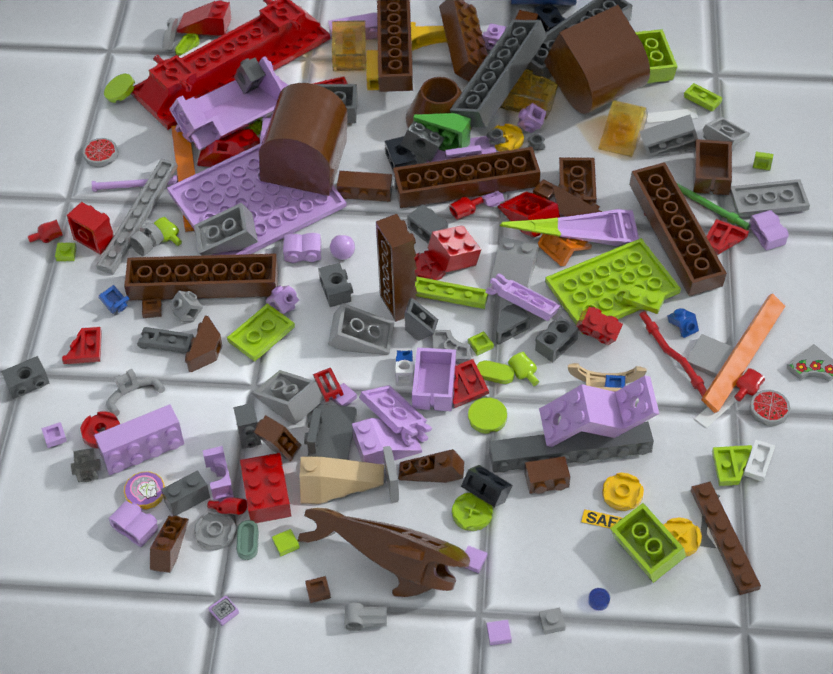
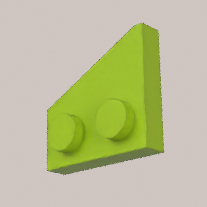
(730, 463)

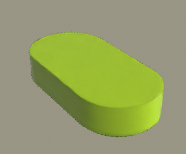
(187, 43)
(496, 372)

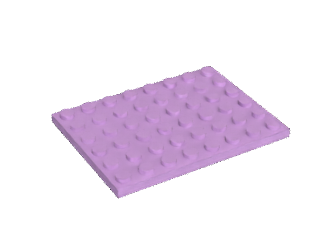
(274, 207)

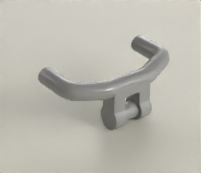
(129, 386)

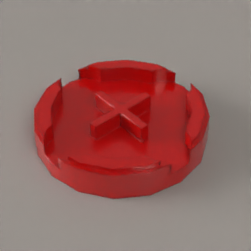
(428, 266)

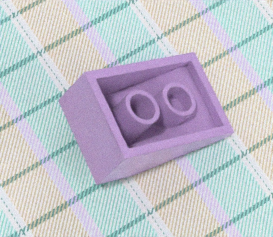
(374, 434)

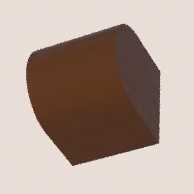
(598, 60)
(304, 139)

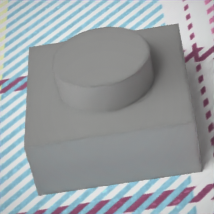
(552, 620)

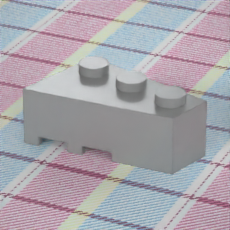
(670, 137)

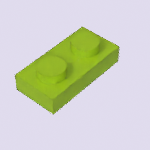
(703, 97)
(643, 299)

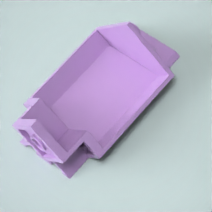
(226, 109)

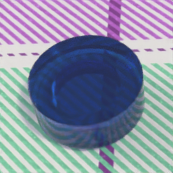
(599, 599)

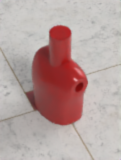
(464, 207)
(46, 232)
(749, 383)
(229, 505)

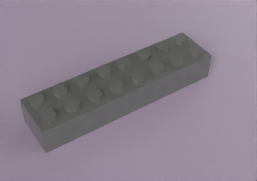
(591, 9)
(500, 71)

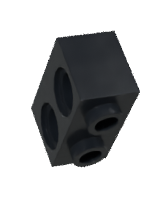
(548, 15)
(486, 485)

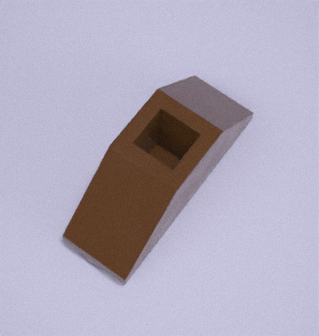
(572, 204)
(205, 346)

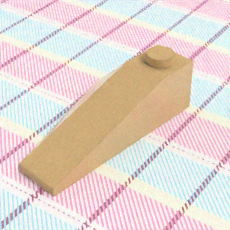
(333, 478)

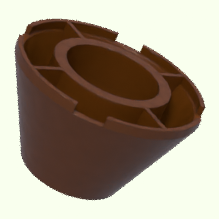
(434, 97)

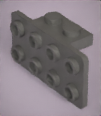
(330, 431)

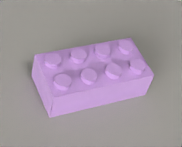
(139, 439)

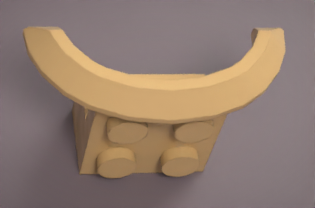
(597, 379)

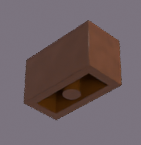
(547, 475)

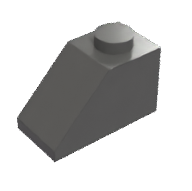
(419, 321)
(512, 322)

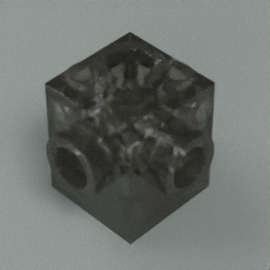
(85, 465)

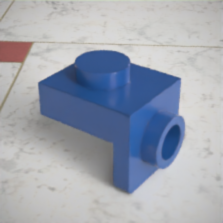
(114, 300)
(685, 321)

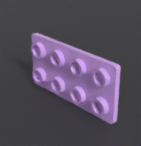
(477, 146)

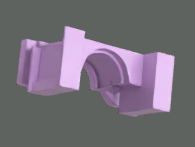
(216, 461)

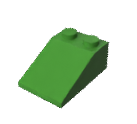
(450, 126)

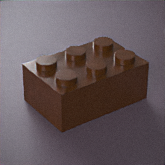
(712, 167)

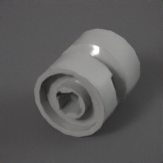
(146, 238)

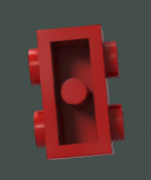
(599, 326)

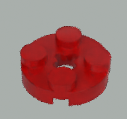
(91, 424)

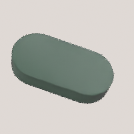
(247, 540)

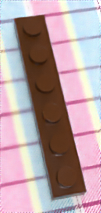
(725, 538)

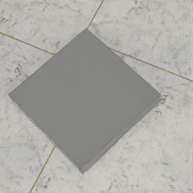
(709, 355)
(391, 474)

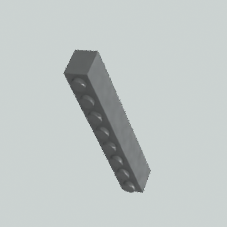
(581, 447)

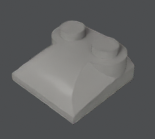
(724, 131)

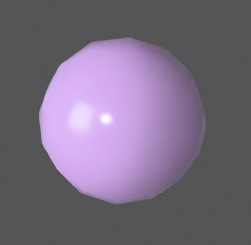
(342, 247)

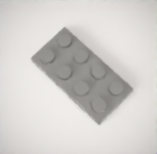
(773, 196)

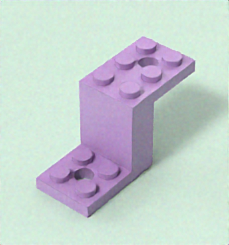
(598, 411)

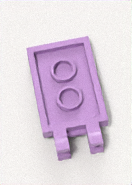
(523, 297)
(396, 413)

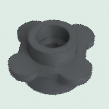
(496, 137)
(537, 142)

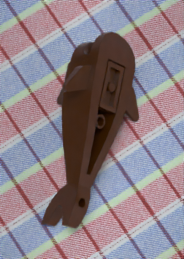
(411, 555)

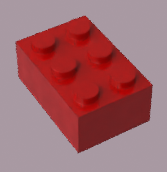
(265, 488)

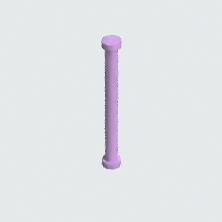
(125, 184)

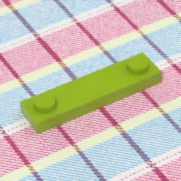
(451, 293)

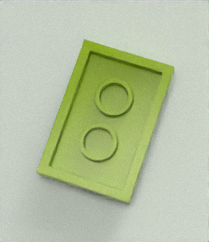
(260, 332)

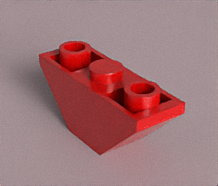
(218, 152)

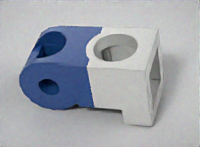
(404, 368)

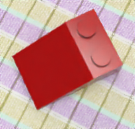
(207, 19)
(529, 207)

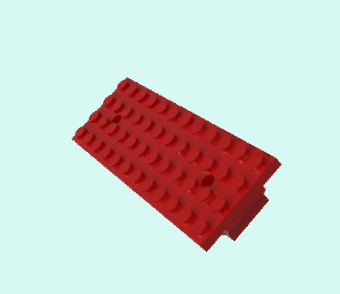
(278, 33)

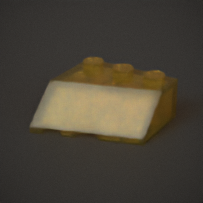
(530, 90)

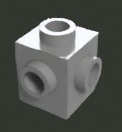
(186, 306)

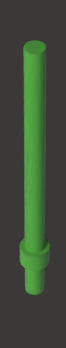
(731, 217)

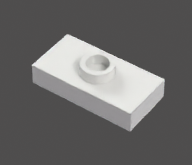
(759, 460)

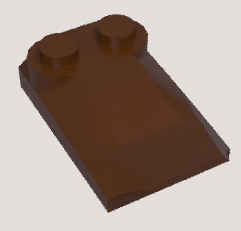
(579, 176)

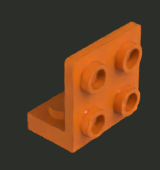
(561, 248)

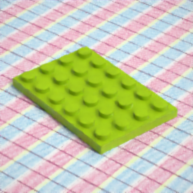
(606, 277)

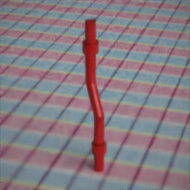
(652, 328)

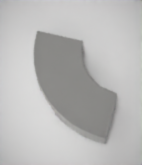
(170, 34)

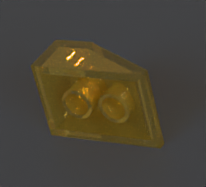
(348, 45)
(623, 128)

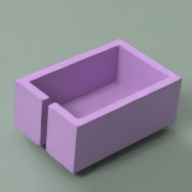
(434, 379)

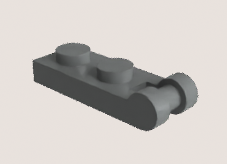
(165, 340)

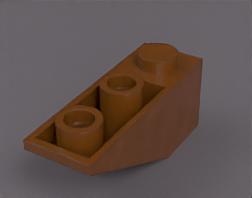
(437, 467)
(167, 544)

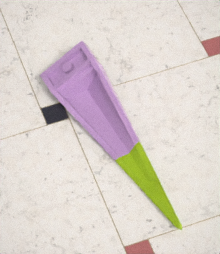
(606, 227)

